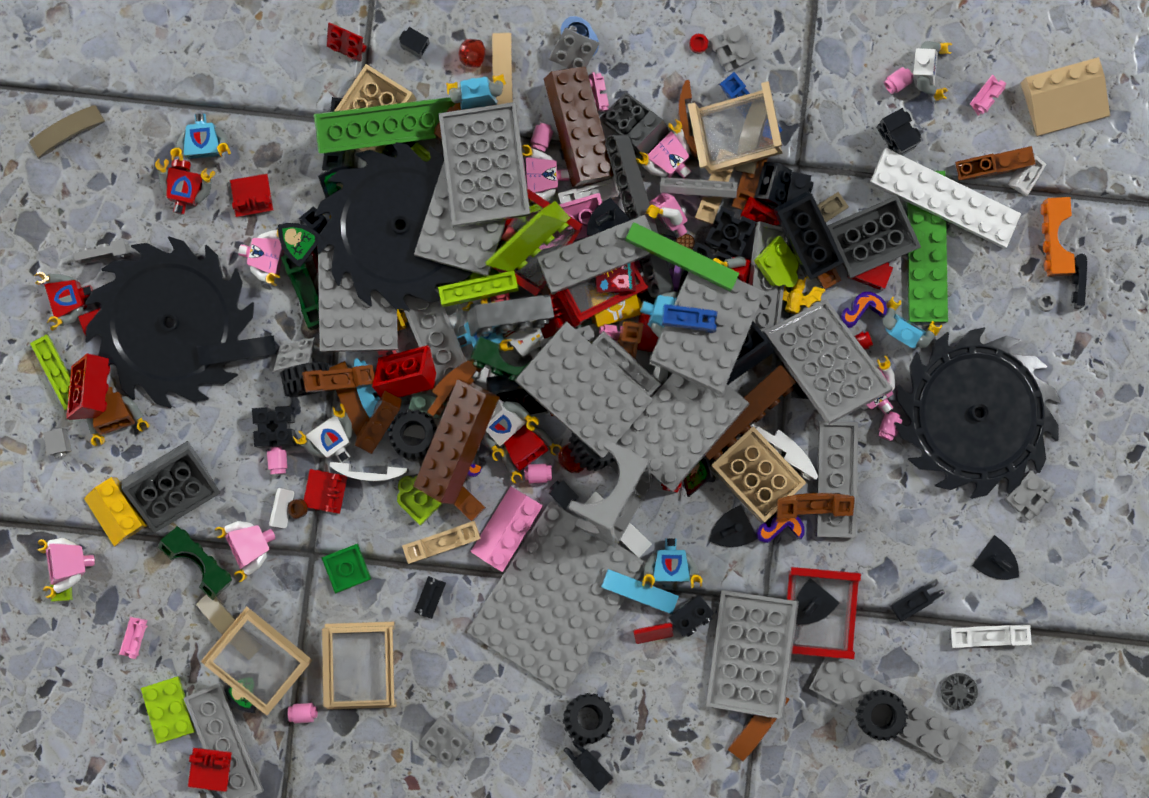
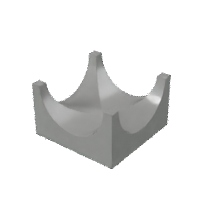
(611, 516)

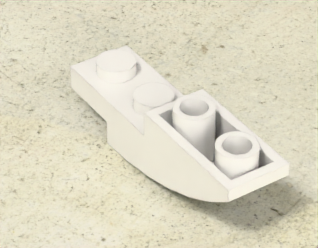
(792, 453)

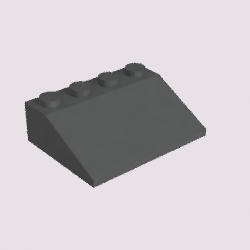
(874, 236)
(170, 487)

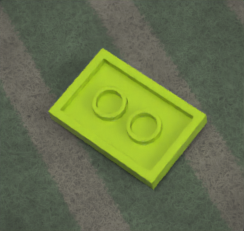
(167, 710)

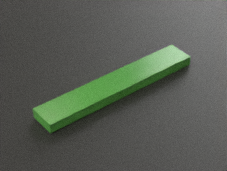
(682, 256)

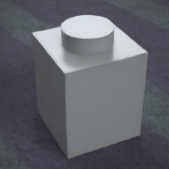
(57, 442)

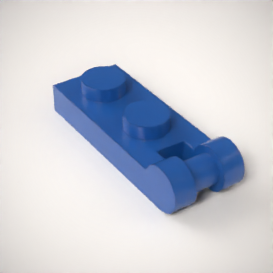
(689, 318)

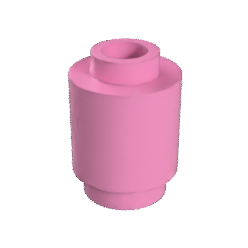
(898, 80)
(541, 137)
(887, 427)
(277, 460)
(538, 473)
(302, 713)

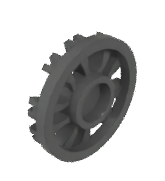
(959, 691)

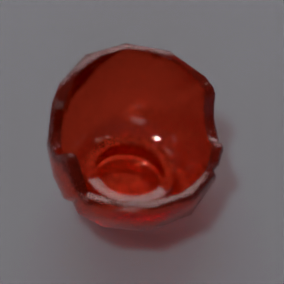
(471, 53)
(567, 462)

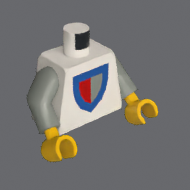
(925, 68)
(505, 421)
(329, 437)

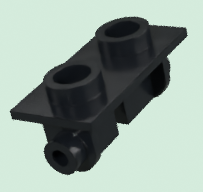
(430, 597)

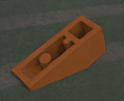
(468, 504)

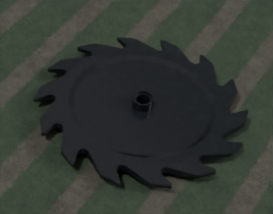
(365, 225)
(137, 312)
(945, 418)

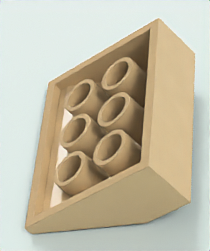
(372, 90)
(1066, 96)
(757, 474)

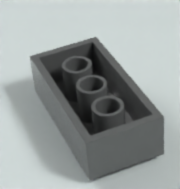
(510, 315)

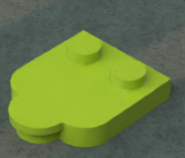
(778, 264)
(415, 502)

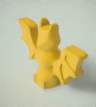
(796, 299)

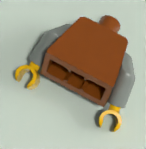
(119, 414)

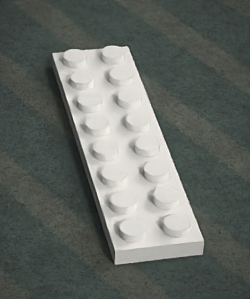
(945, 198)

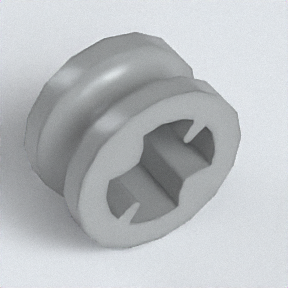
(1052, 300)

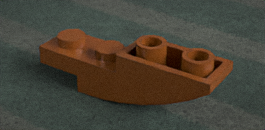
(995, 164)
(446, 385)

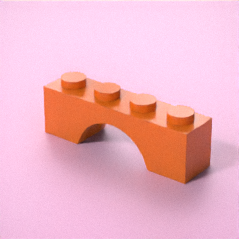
(1058, 260)

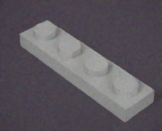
(698, 187)
(625, 363)

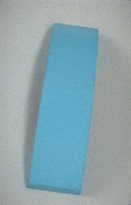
(634, 590)

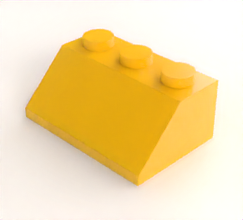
(114, 511)

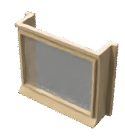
(736, 130)
(256, 661)
(358, 665)

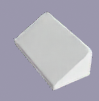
(1025, 178)
(280, 514)

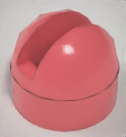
(507, 233)

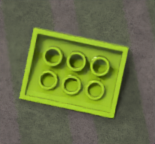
(530, 238)

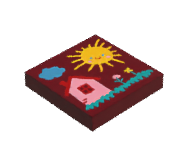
(617, 281)

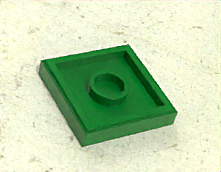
(346, 568)

